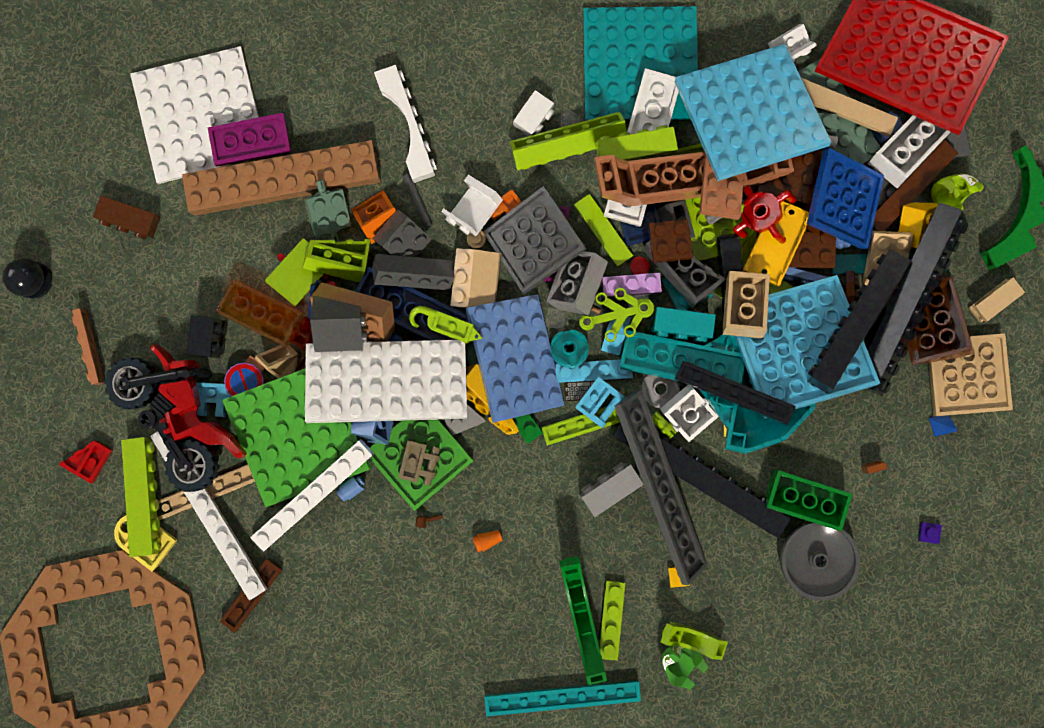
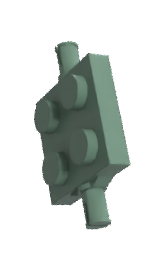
(327, 211)

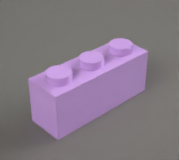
(633, 284)

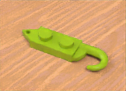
(446, 324)

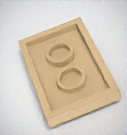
(881, 243)

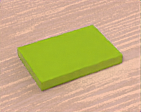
(291, 278)

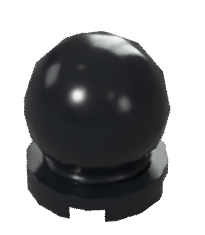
(27, 278)

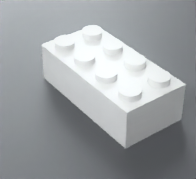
(907, 149)

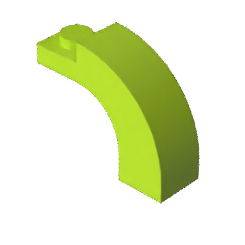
(694, 639)

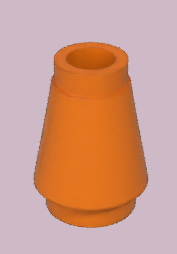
(486, 540)

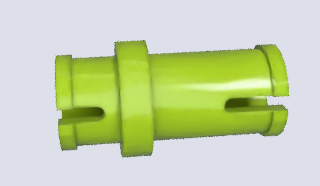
(665, 427)

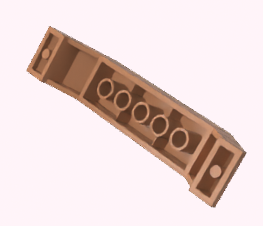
(667, 178)

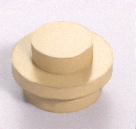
(478, 241)

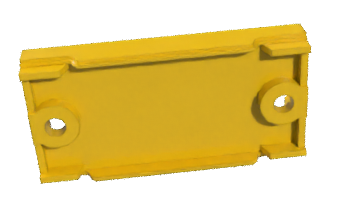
(771, 254)

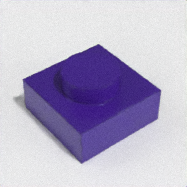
(930, 532)

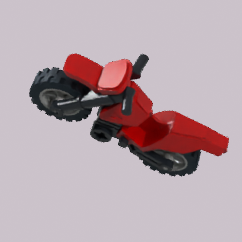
(173, 415)

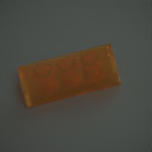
(259, 312)

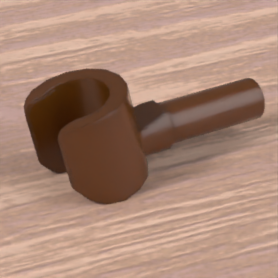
(421, 520)

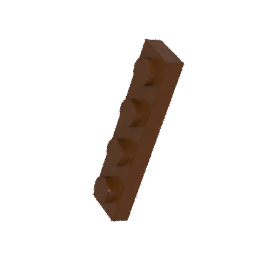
(242, 606)

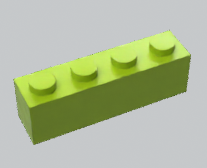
(639, 146)

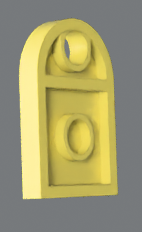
(149, 561)

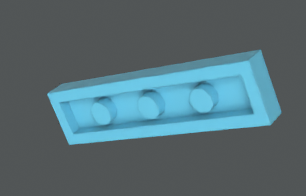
(591, 370)

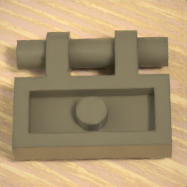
(413, 462)

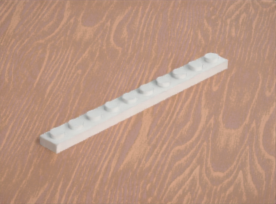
(221, 534)

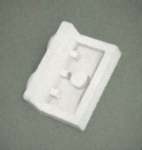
(796, 42)

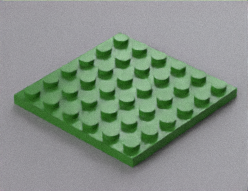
(279, 444)

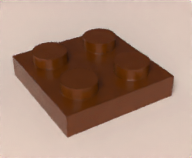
(670, 241)

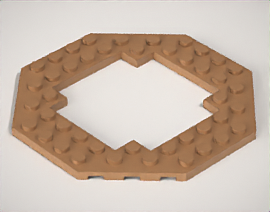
(84, 578)

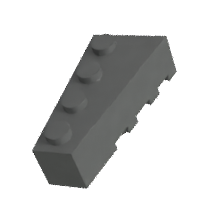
(689, 277)

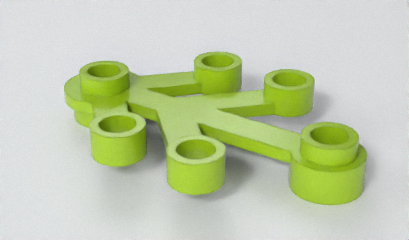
(619, 314)

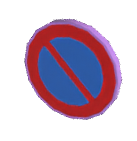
(242, 378)

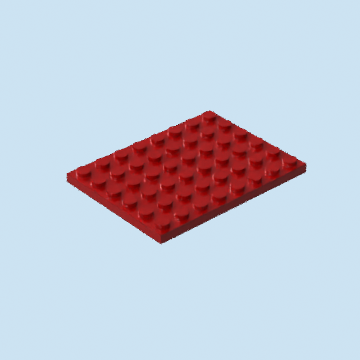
(914, 58)

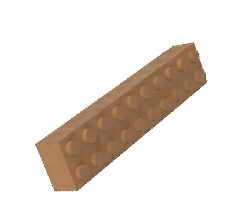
(280, 178)

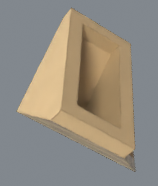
(279, 360)

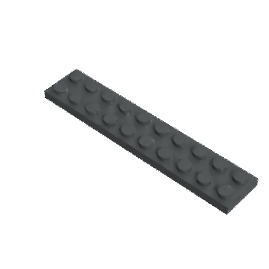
(661, 486)

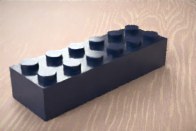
(403, 301)

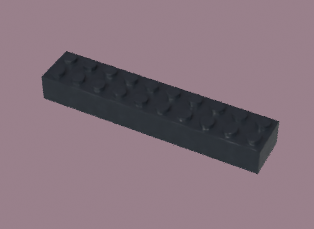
(915, 293)

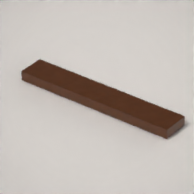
(913, 185)

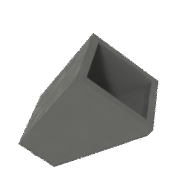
(337, 326)

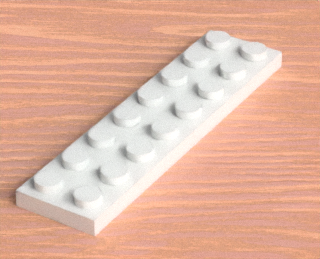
(652, 109)

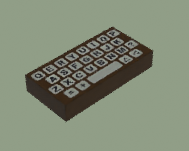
(576, 390)

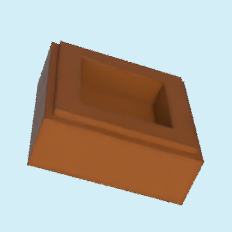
(874, 467)

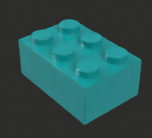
(682, 324)

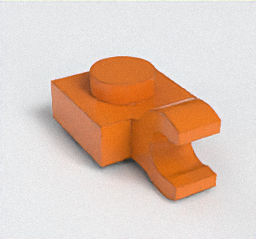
(509, 202)

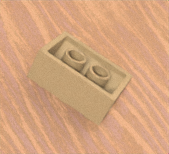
(475, 278)

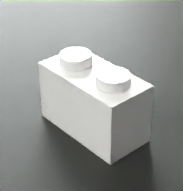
(534, 114)

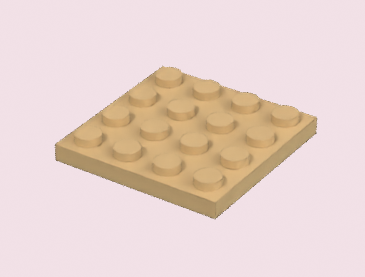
(973, 381)

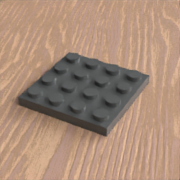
(534, 240)

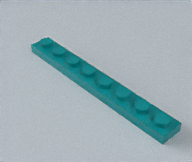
(562, 698)

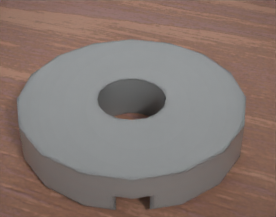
(652, 397)

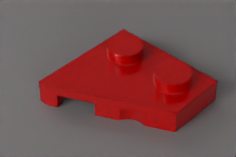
(88, 461)

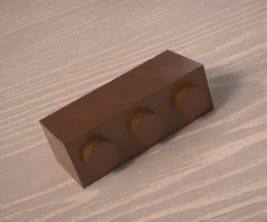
(126, 217)

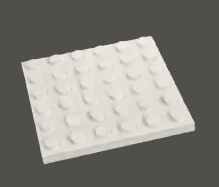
(183, 101)

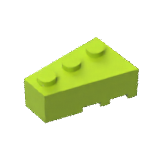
(338, 259)

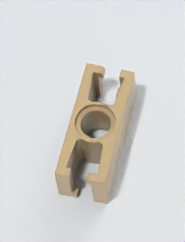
(996, 300)

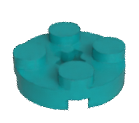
(569, 338)

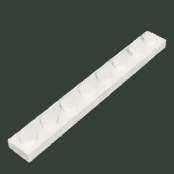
(312, 494)

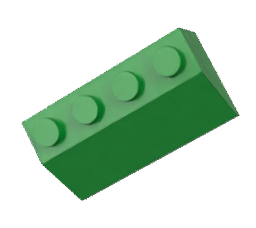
(807, 500)

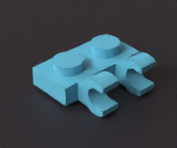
(212, 394)

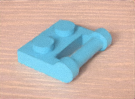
(595, 397)

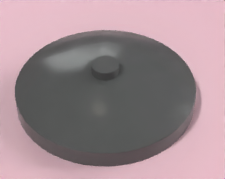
(819, 561)

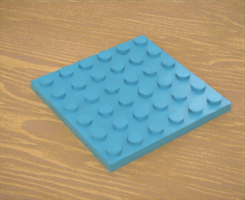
(752, 112)
(796, 333)

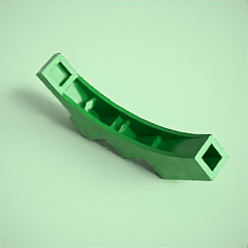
(1030, 214)
(582, 620)

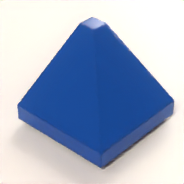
(942, 425)

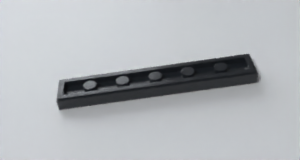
(735, 393)

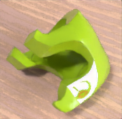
(955, 189)

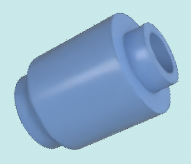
(350, 487)

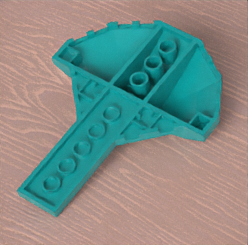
(745, 429)

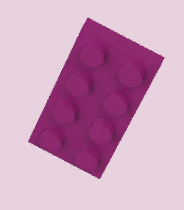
(249, 139)

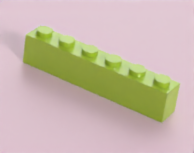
(565, 141)
(141, 497)

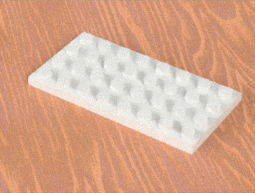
(387, 382)

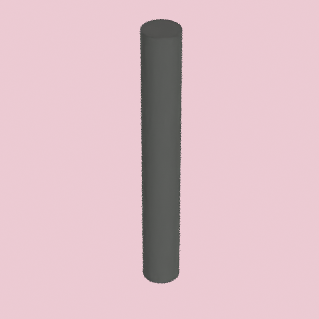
(417, 200)

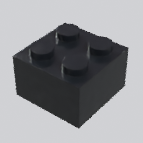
(206, 337)

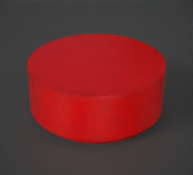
(639, 266)

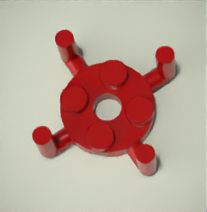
(769, 219)

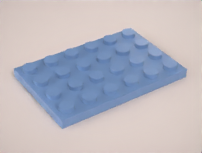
(515, 358)

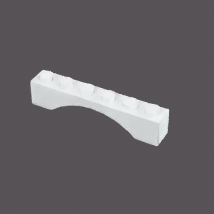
(391, 87)

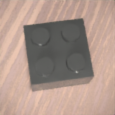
(401, 236)

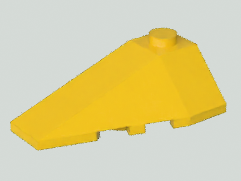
(476, 394)

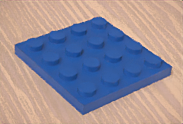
(845, 199)

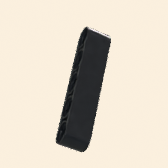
(728, 257)

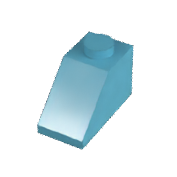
(616, 346)

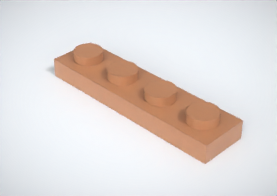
(87, 342)

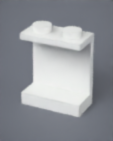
(474, 207)

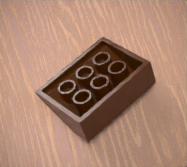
(943, 330)

